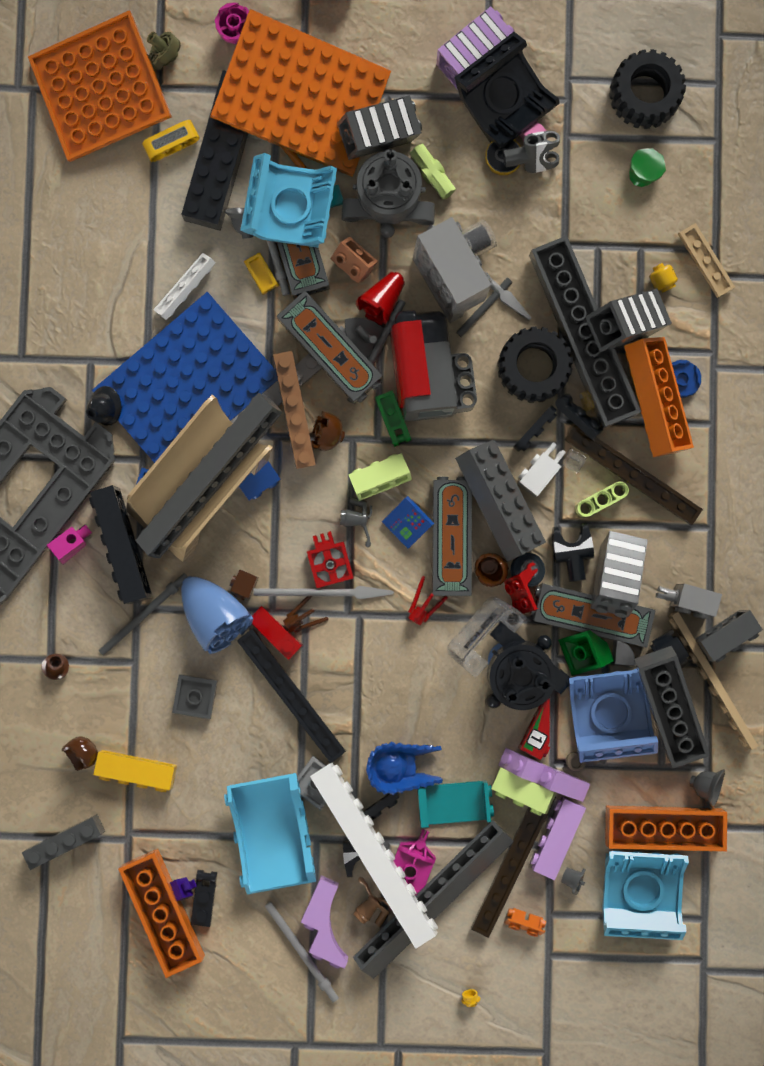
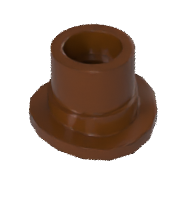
(55, 666)

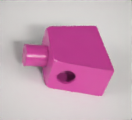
(63, 549)

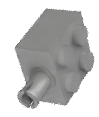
(692, 599)

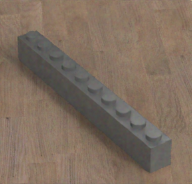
(208, 475)
(436, 896)

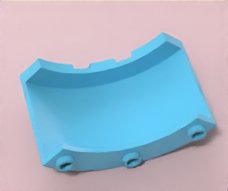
(271, 833)

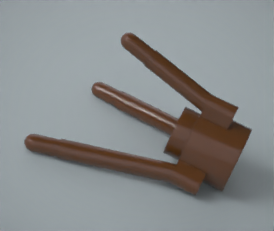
(295, 622)

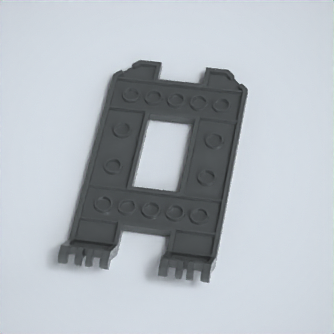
(81, 463)

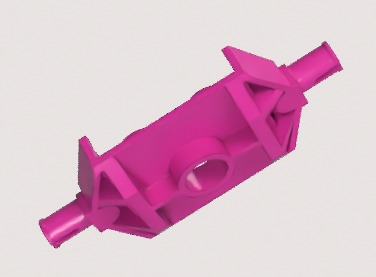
(418, 856)

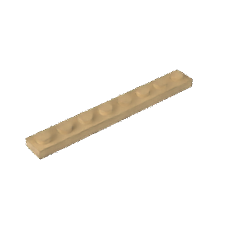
(715, 686)

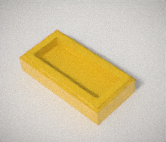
(261, 273)

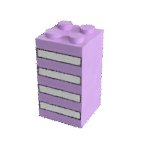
(472, 43)

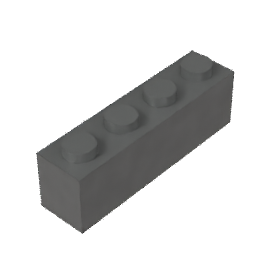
(63, 842)

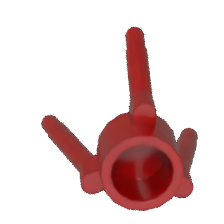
(419, 614)

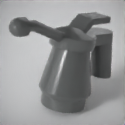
(353, 518)

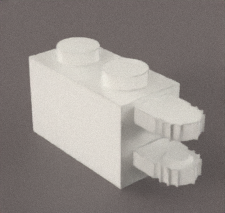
(540, 472)

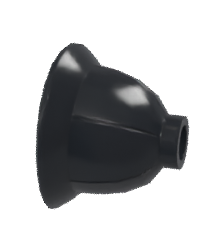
(104, 406)

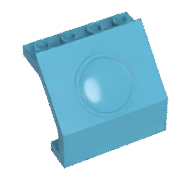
(288, 202)
(644, 895)

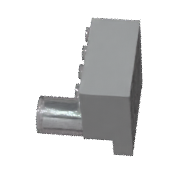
(452, 265)

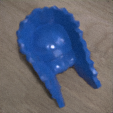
(393, 768)

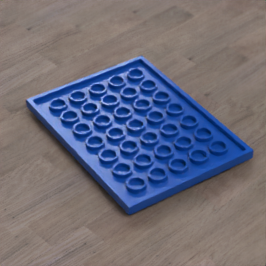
(181, 368)

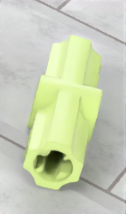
(432, 171)

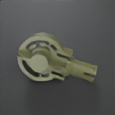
(163, 49)

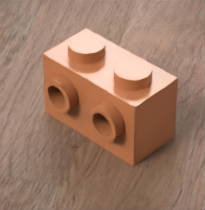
(353, 260)

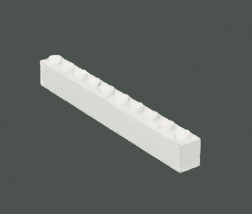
(374, 855)

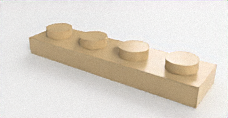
(706, 260)

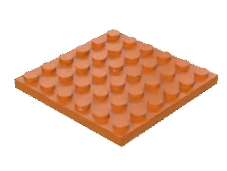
(99, 86)

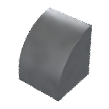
(622, 654)

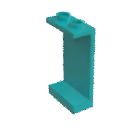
(455, 803)

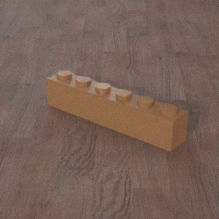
(294, 409)

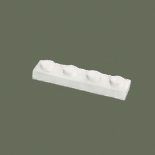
(184, 286)

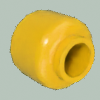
(663, 277)

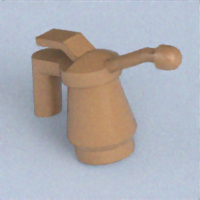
(367, 909)

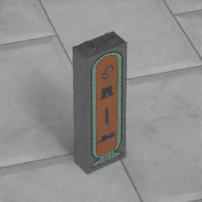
(303, 269)
(330, 348)
(452, 537)
(573, 612)

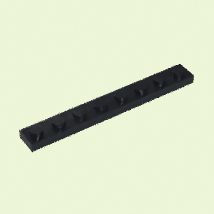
(291, 696)

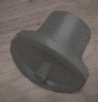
(573, 879)

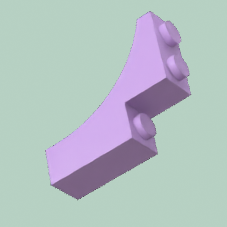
(544, 775)
(318, 917)

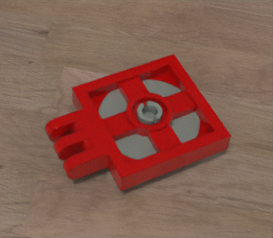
(329, 562)

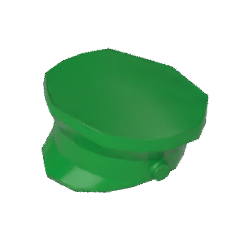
(646, 167)

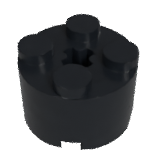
(667, 640)

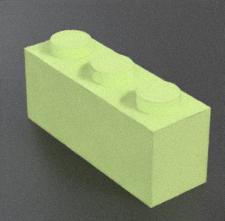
(380, 476)
(523, 792)

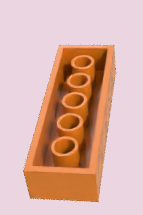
(658, 396)
(666, 828)
(161, 914)

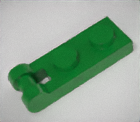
(392, 417)

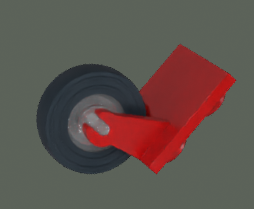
(526, 572)

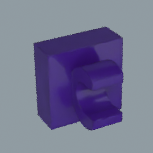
(183, 888)

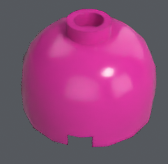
(230, 21)

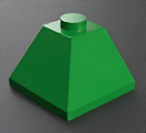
(585, 652)

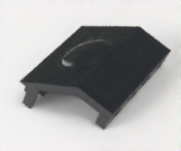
(504, 92)

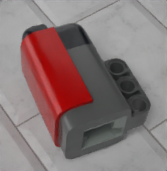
(426, 369)

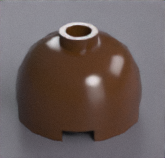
(327, 432)

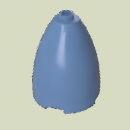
(213, 614)

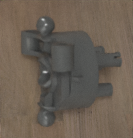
(389, 193)

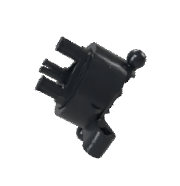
(522, 671)

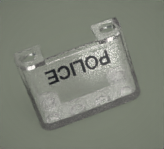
(464, 643)

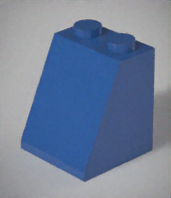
(255, 485)

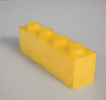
(135, 770)

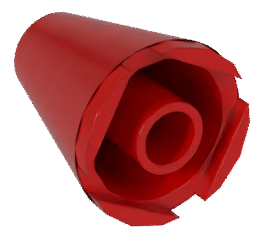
(381, 298)

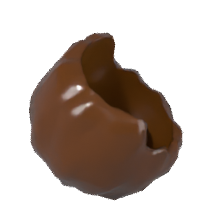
(491, 569)
(81, 752)

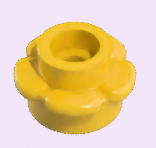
(470, 998)

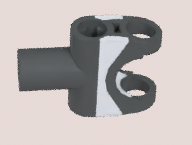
(534, 153)

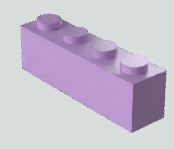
(557, 838)

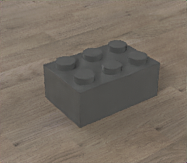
(728, 635)

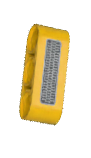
(170, 140)

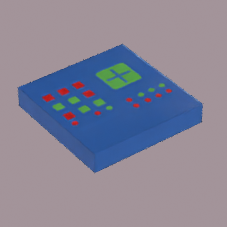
(408, 522)

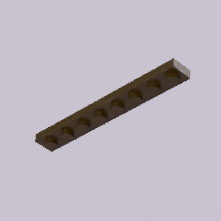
(634, 475)
(508, 872)

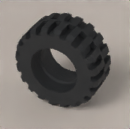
(654, 66)
(546, 342)

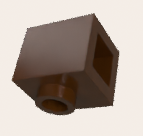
(243, 584)

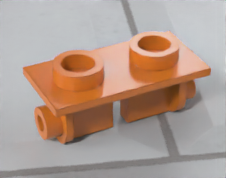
(532, 925)

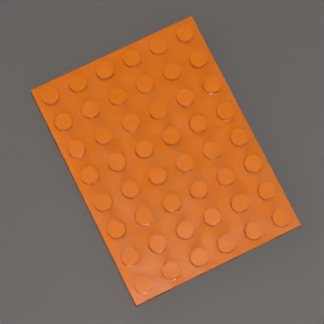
(296, 90)

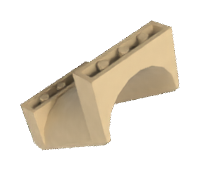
(178, 462)

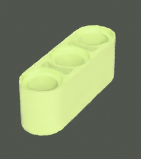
(610, 497)

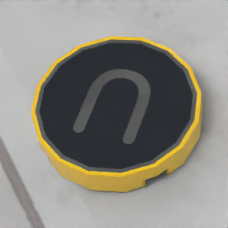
(495, 160)

